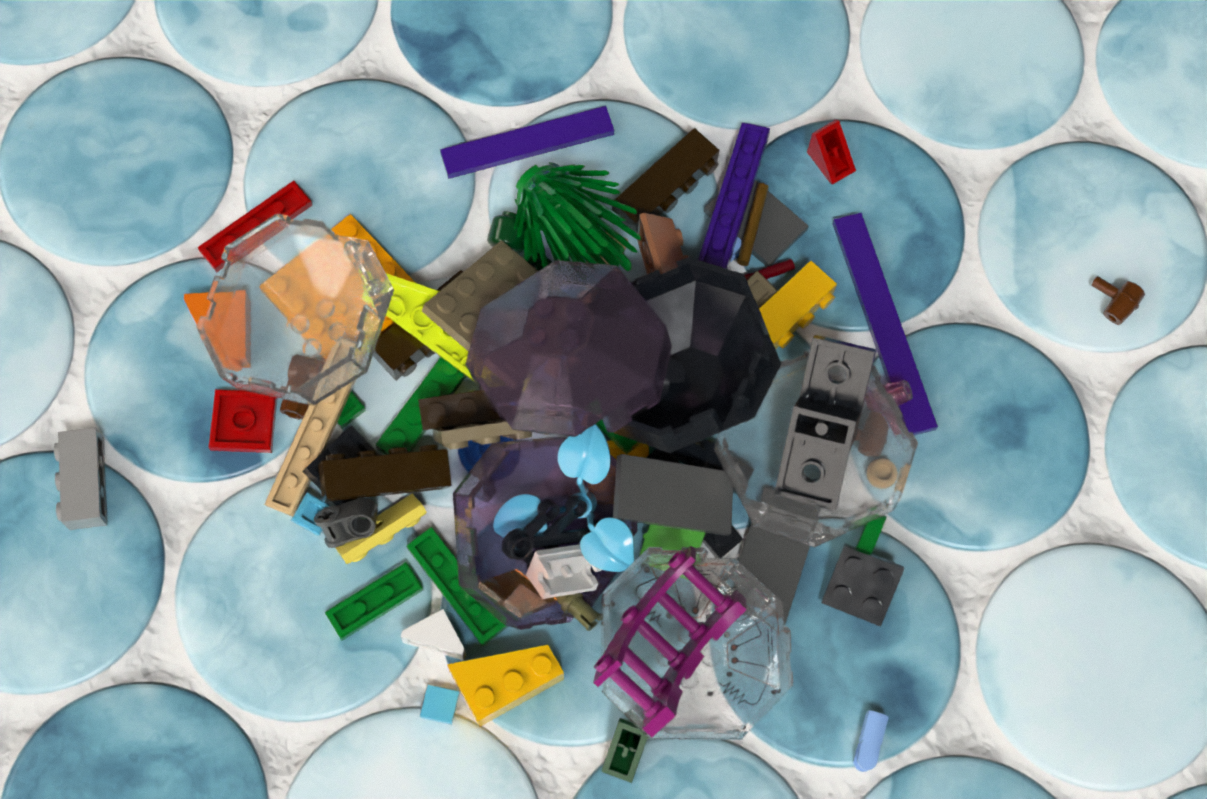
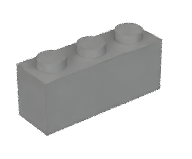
(81, 479)

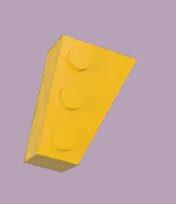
(505, 680)

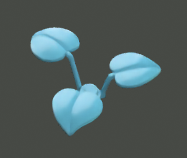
(588, 458)

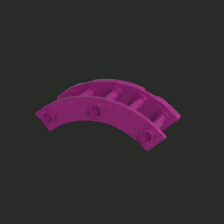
(666, 691)

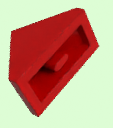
(831, 152)

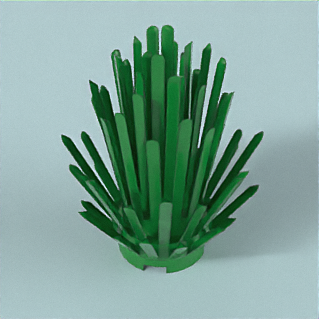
(570, 217)

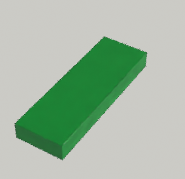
(374, 601)

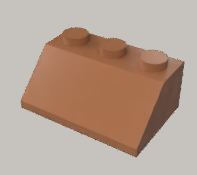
(659, 243)

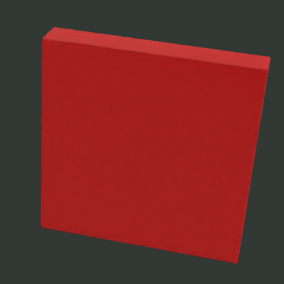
(242, 422)

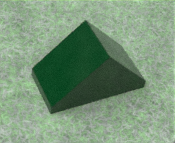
(624, 751)

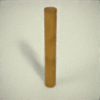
(752, 224)

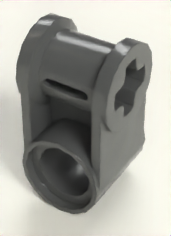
(342, 522)

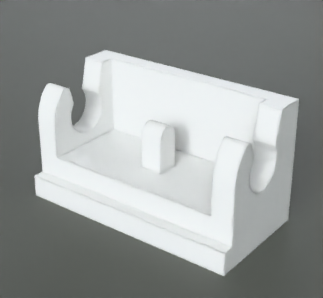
(561, 572)

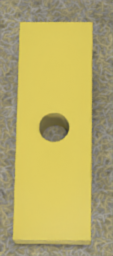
(401, 515)

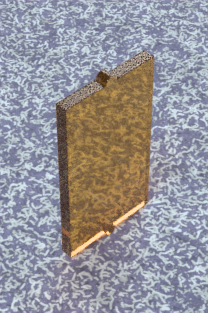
(515, 593)

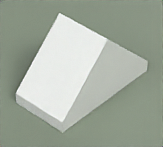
(435, 635)

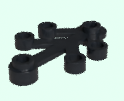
(521, 541)

